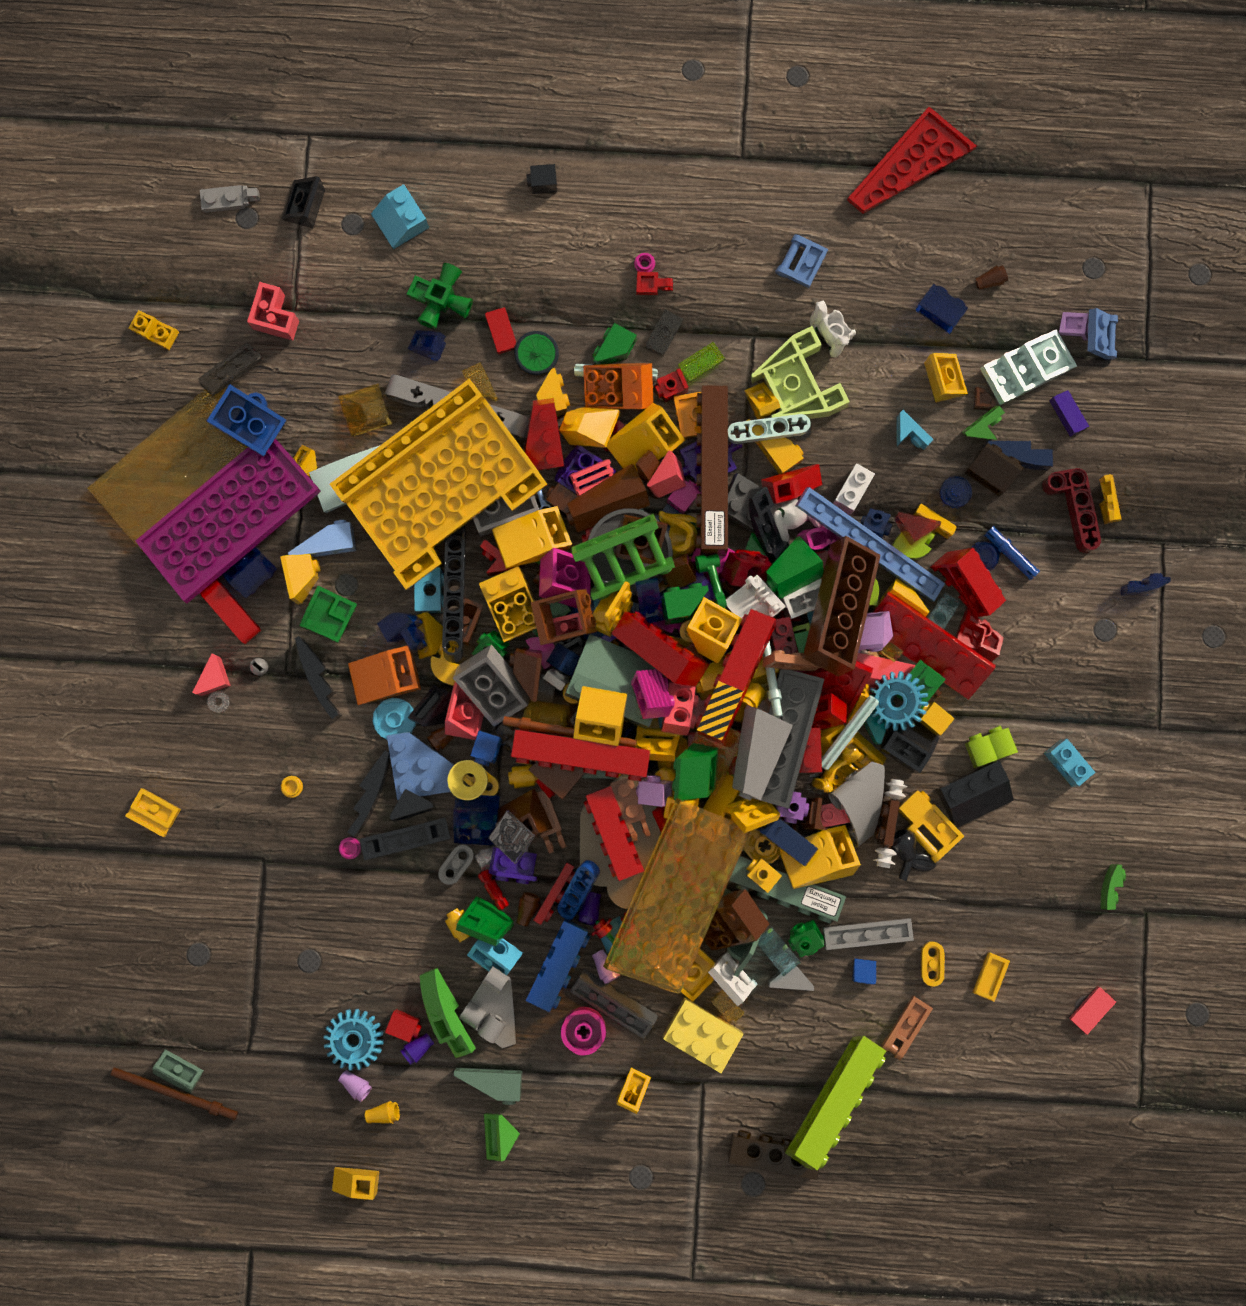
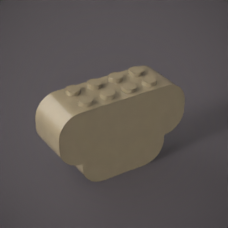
(619, 891)

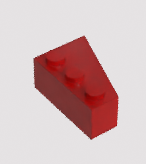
(543, 436)
(972, 580)

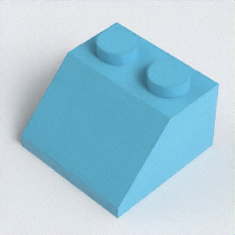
(399, 217)

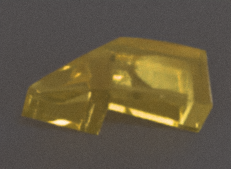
(481, 381)
(890, 652)

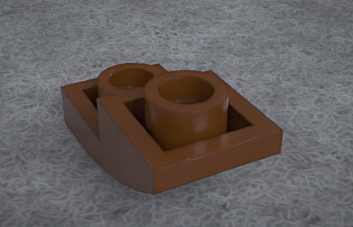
(646, 468)

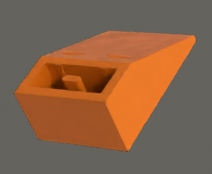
(618, 386)
(384, 675)

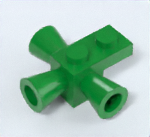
(439, 296)

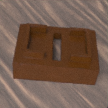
(812, 821)

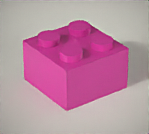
(561, 575)

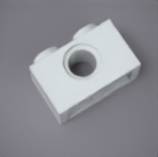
(853, 489)

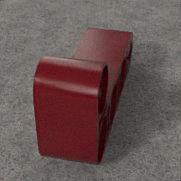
(1076, 510)

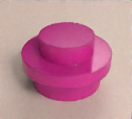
(350, 848)

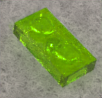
(701, 362)

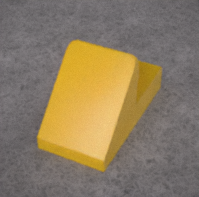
(762, 400)

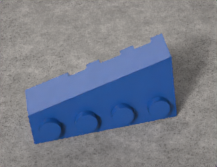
(557, 965)

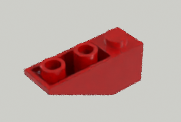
(792, 483)

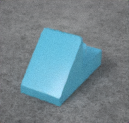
(908, 427)

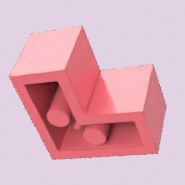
(267, 313)

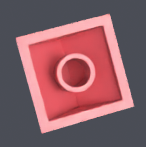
(463, 715)

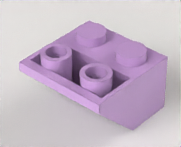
(876, 632)

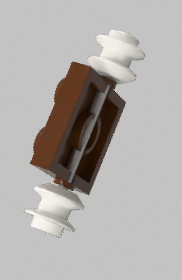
(886, 830)

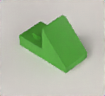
(980, 426)

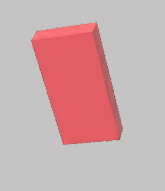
(1092, 1010)

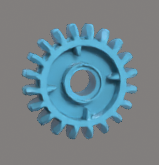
(911, 697)
(340, 1041)

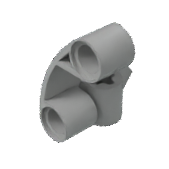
(861, 800)
(493, 1010)

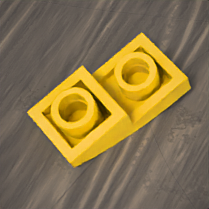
(153, 330)

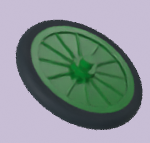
(536, 353)

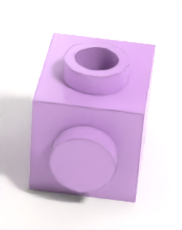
(654, 791)

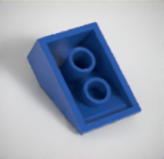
(246, 420)

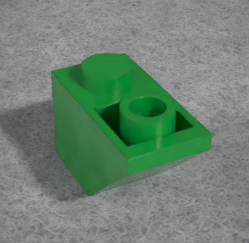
(616, 346)

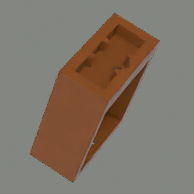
(544, 619)

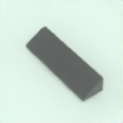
(614, 1003)

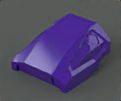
(575, 461)

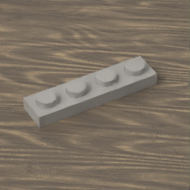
(868, 933)

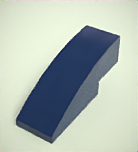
(1029, 458)

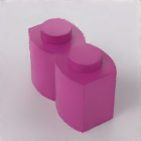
(818, 537)

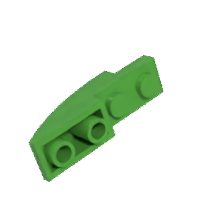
(440, 1011)

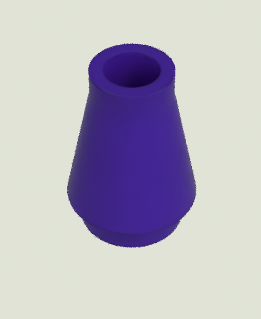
(590, 910)
(417, 1048)

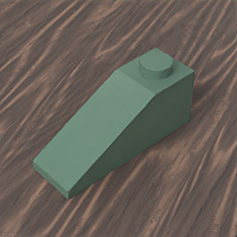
(498, 1084)

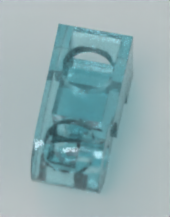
(943, 610)

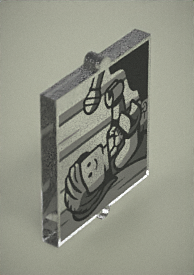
(511, 837)

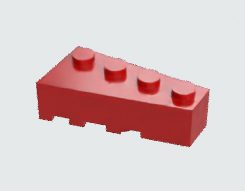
(660, 649)
(614, 832)

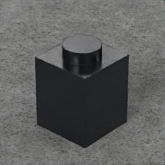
(542, 179)

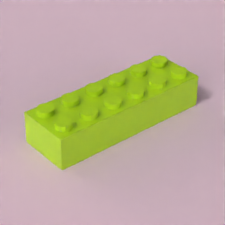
(836, 1102)

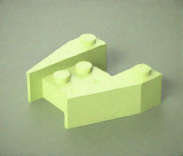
(793, 382)

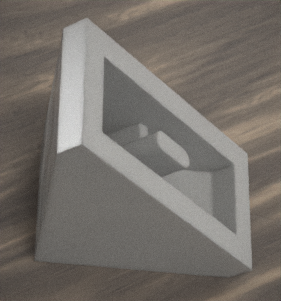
(793, 980)

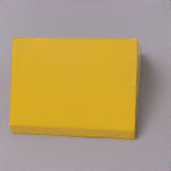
(945, 376)

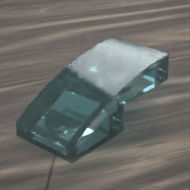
(778, 952)

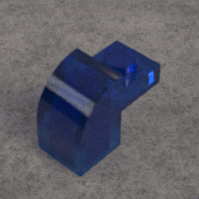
(403, 625)

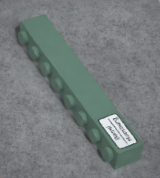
(807, 898)

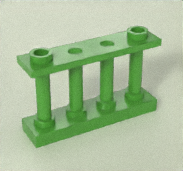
(625, 535)

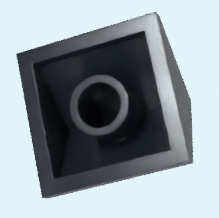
(304, 201)

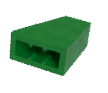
(794, 569)

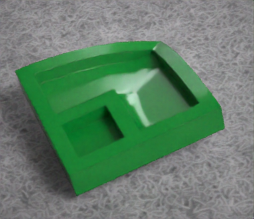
(328, 614)
(484, 922)

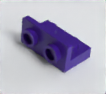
(504, 868)

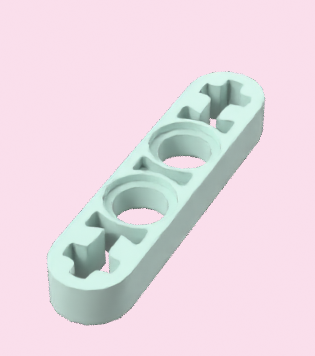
(767, 425)

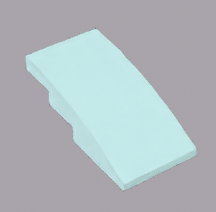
(1028, 367)
(325, 475)

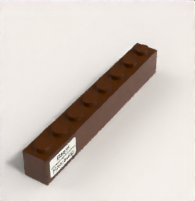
(713, 471)

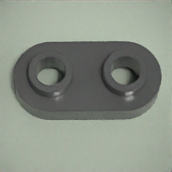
(456, 864)

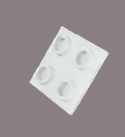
(754, 596)

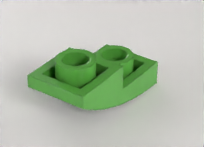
(1114, 878)

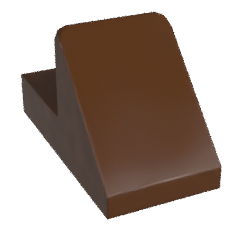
(472, 615)

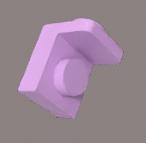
(1074, 324)

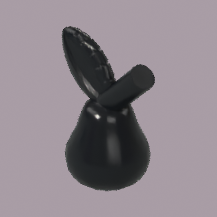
(905, 847)

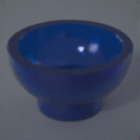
(988, 554)

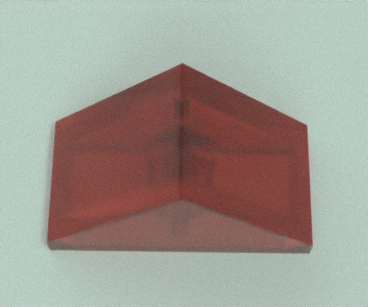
(915, 527)

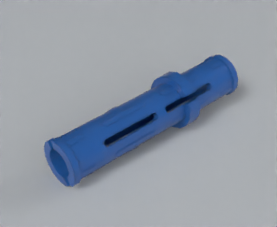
(1012, 553)

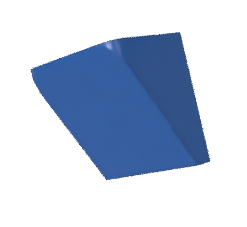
(864, 971)

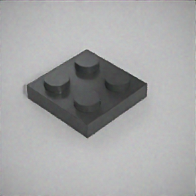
(738, 500)

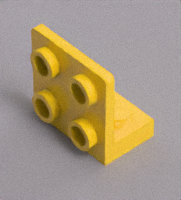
(612, 609)

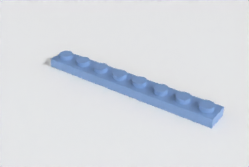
(890, 559)

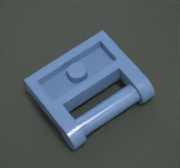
(808, 263)
(1102, 334)

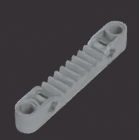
(403, 391)

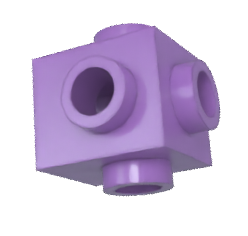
(801, 809)

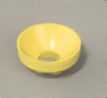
(456, 784)

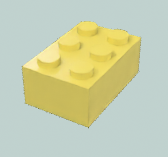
(702, 1035)

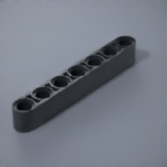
(454, 598)

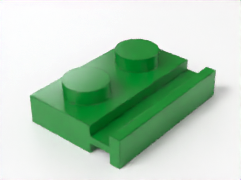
(928, 678)

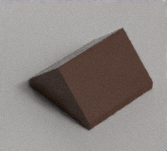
(641, 542)

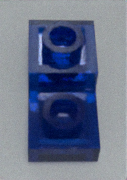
(1148, 584)

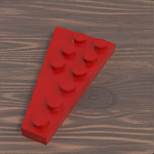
(918, 154)

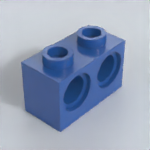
(486, 748)

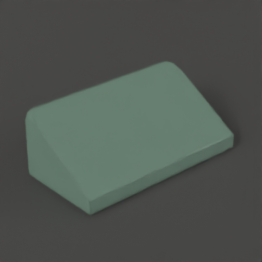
(177, 1071)

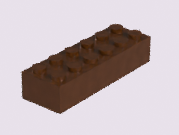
(842, 606)

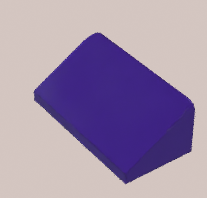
(1068, 413)

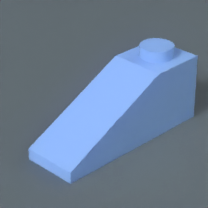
(328, 541)

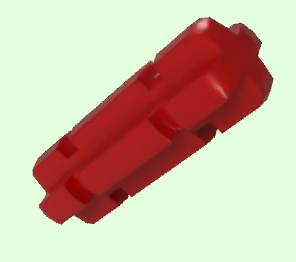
(493, 889)

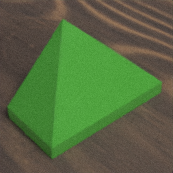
(499, 1136)

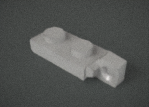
(227, 198)

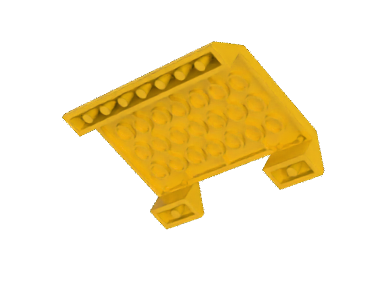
(436, 480)

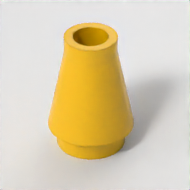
(383, 1113)

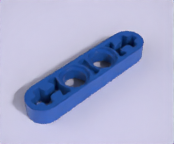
(578, 890)

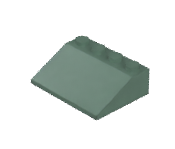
(610, 669)

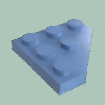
(417, 766)

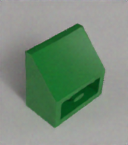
(680, 604)
(695, 772)

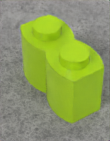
(990, 747)

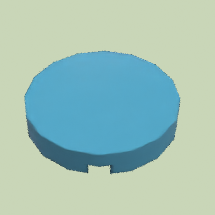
(392, 717)

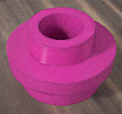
(644, 257)

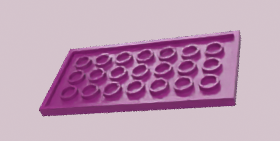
(226, 518)

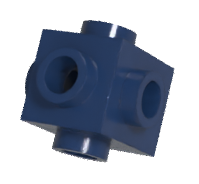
(877, 522)

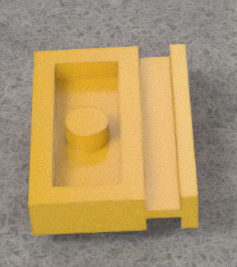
(153, 812)
(752, 814)

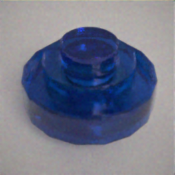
(955, 492)

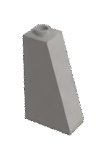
(758, 751)

